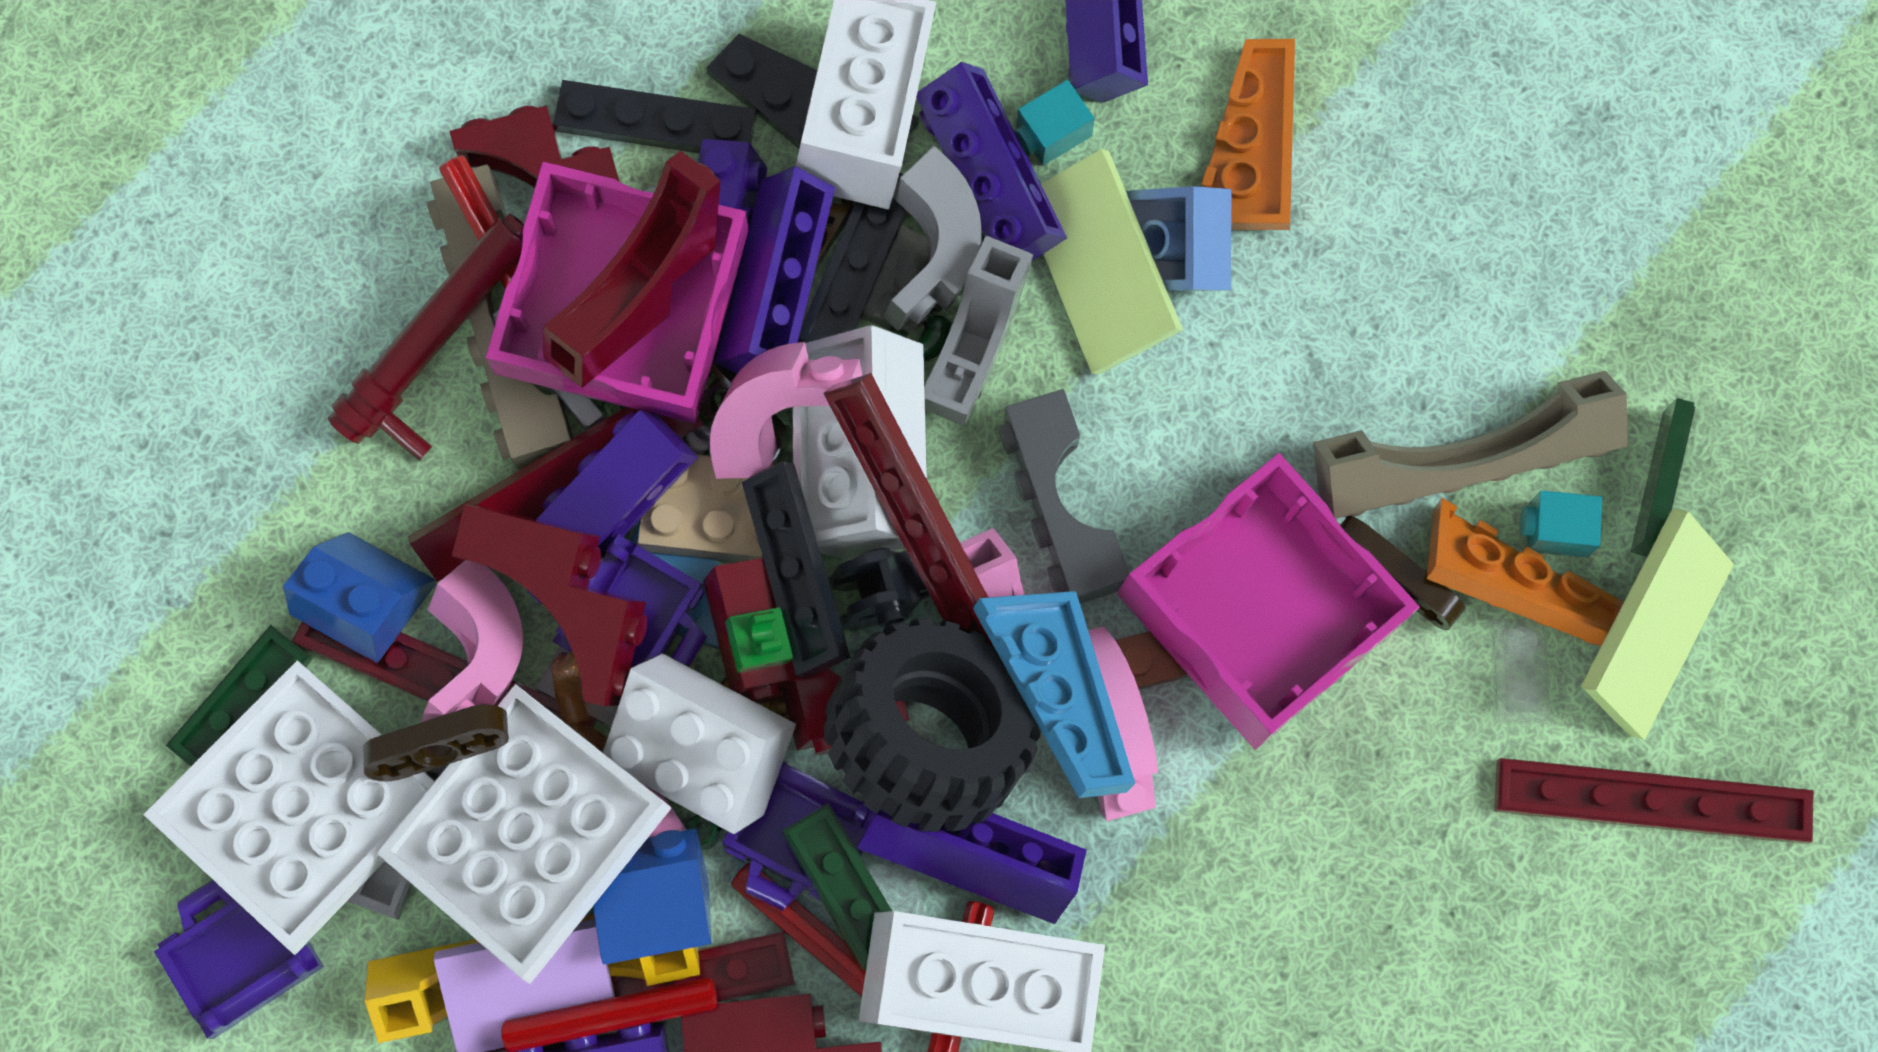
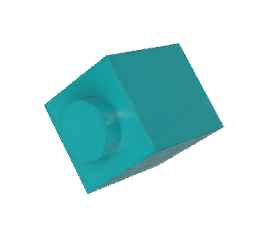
(1054, 123)
(1562, 523)

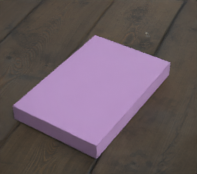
(486, 993)

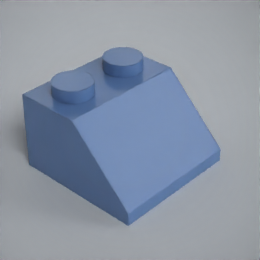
(1187, 235)

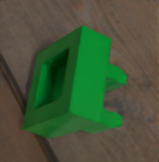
(758, 640)

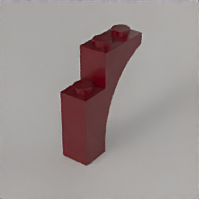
(522, 143)
(637, 283)
(557, 569)
(746, 589)
(762, 1026)

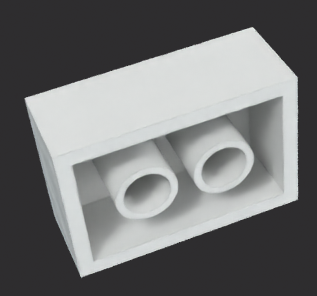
(698, 742)

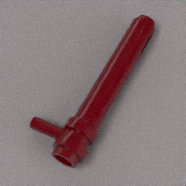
(379, 389)

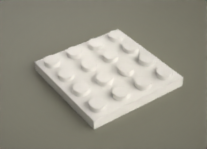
(287, 808)
(524, 836)

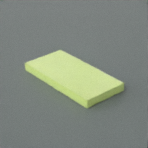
(1106, 266)
(1657, 624)

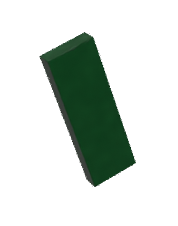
(1663, 474)
(237, 693)
(838, 877)

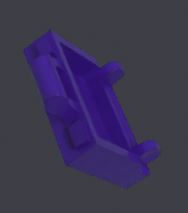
(667, 594)
(766, 848)
(228, 962)

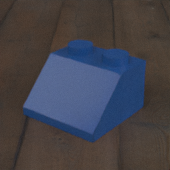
(356, 594)
(656, 900)

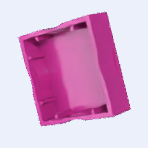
(568, 240)
(1266, 601)

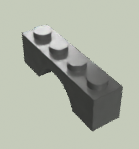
(1042, 437)

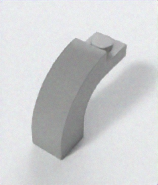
(951, 220)
(978, 330)

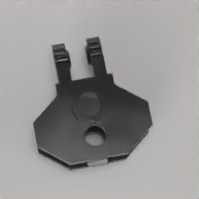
(887, 588)

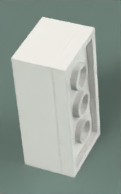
(865, 96)
(834, 485)
(981, 982)

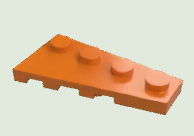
(1257, 137)
(1522, 582)

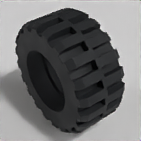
(900, 768)

